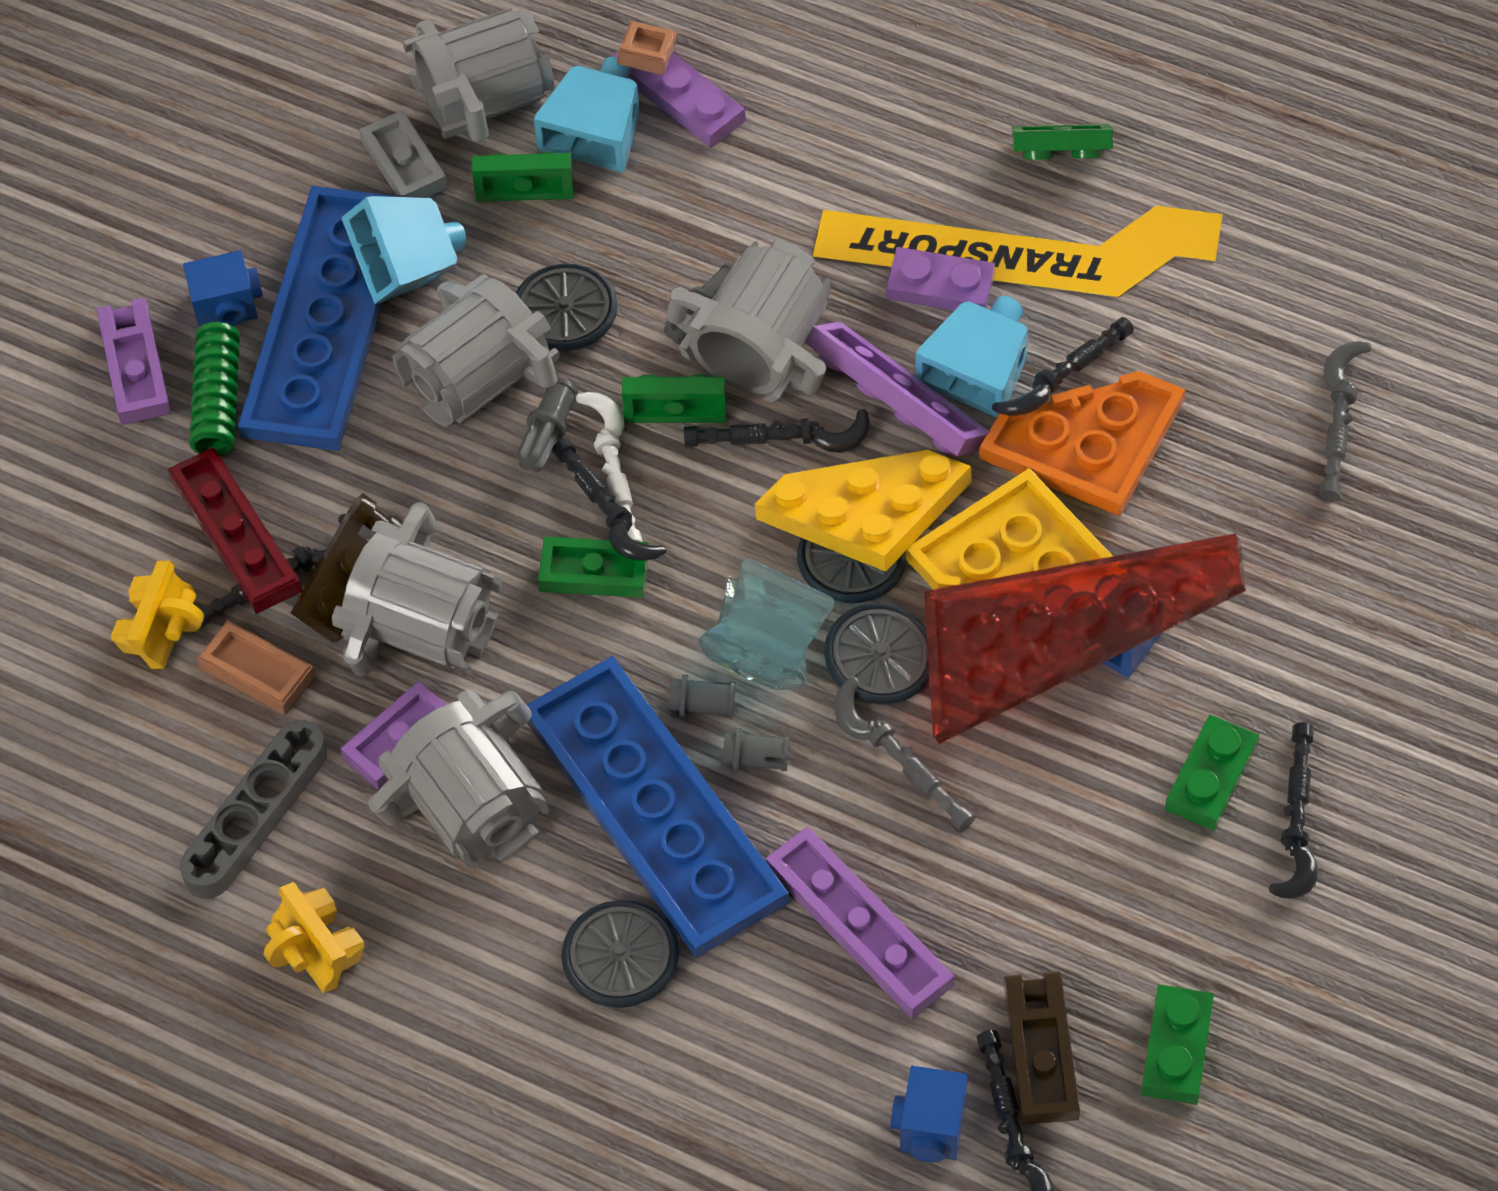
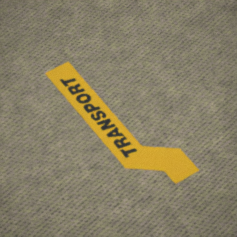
(1031, 260)

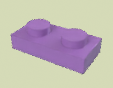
(939, 279)
(386, 730)

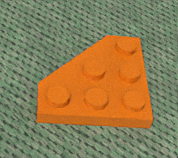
(1089, 438)

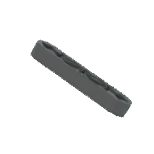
(246, 804)

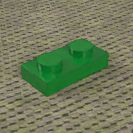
(1082, 139)
(523, 177)
(674, 399)
(589, 569)
(1212, 772)
(1177, 1044)

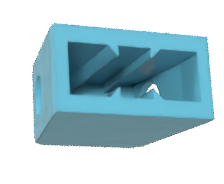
(591, 116)
(401, 243)
(976, 354)

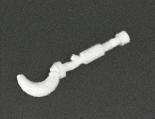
(607, 444)

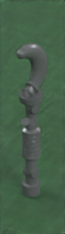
(1344, 395)
(881, 734)

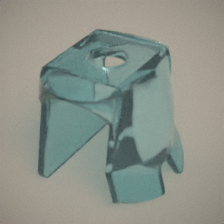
(766, 626)

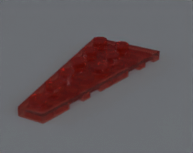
(1035, 629)

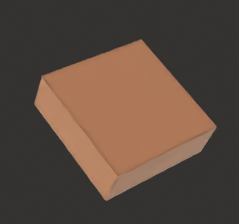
(646, 47)

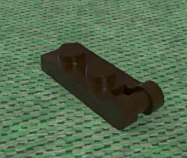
(331, 575)
(1041, 1049)

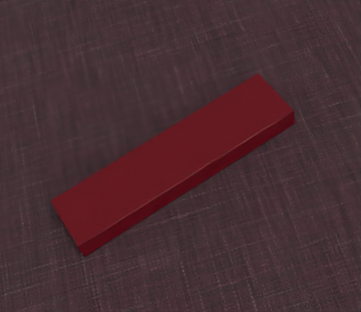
(235, 530)

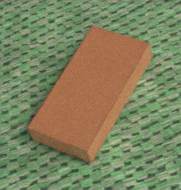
(256, 667)

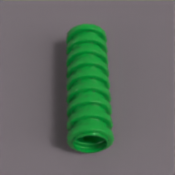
(214, 388)

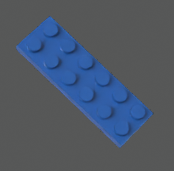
(315, 334)
(656, 807)

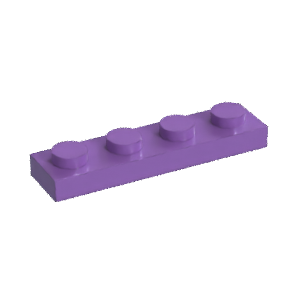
(886, 380)
(860, 922)

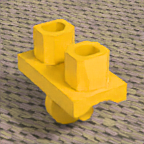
(162, 615)
(305, 942)

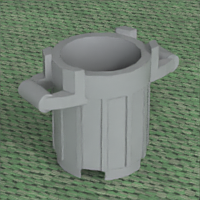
(479, 70)
(757, 322)
(475, 350)
(414, 598)
(464, 778)

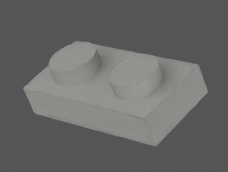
(403, 157)

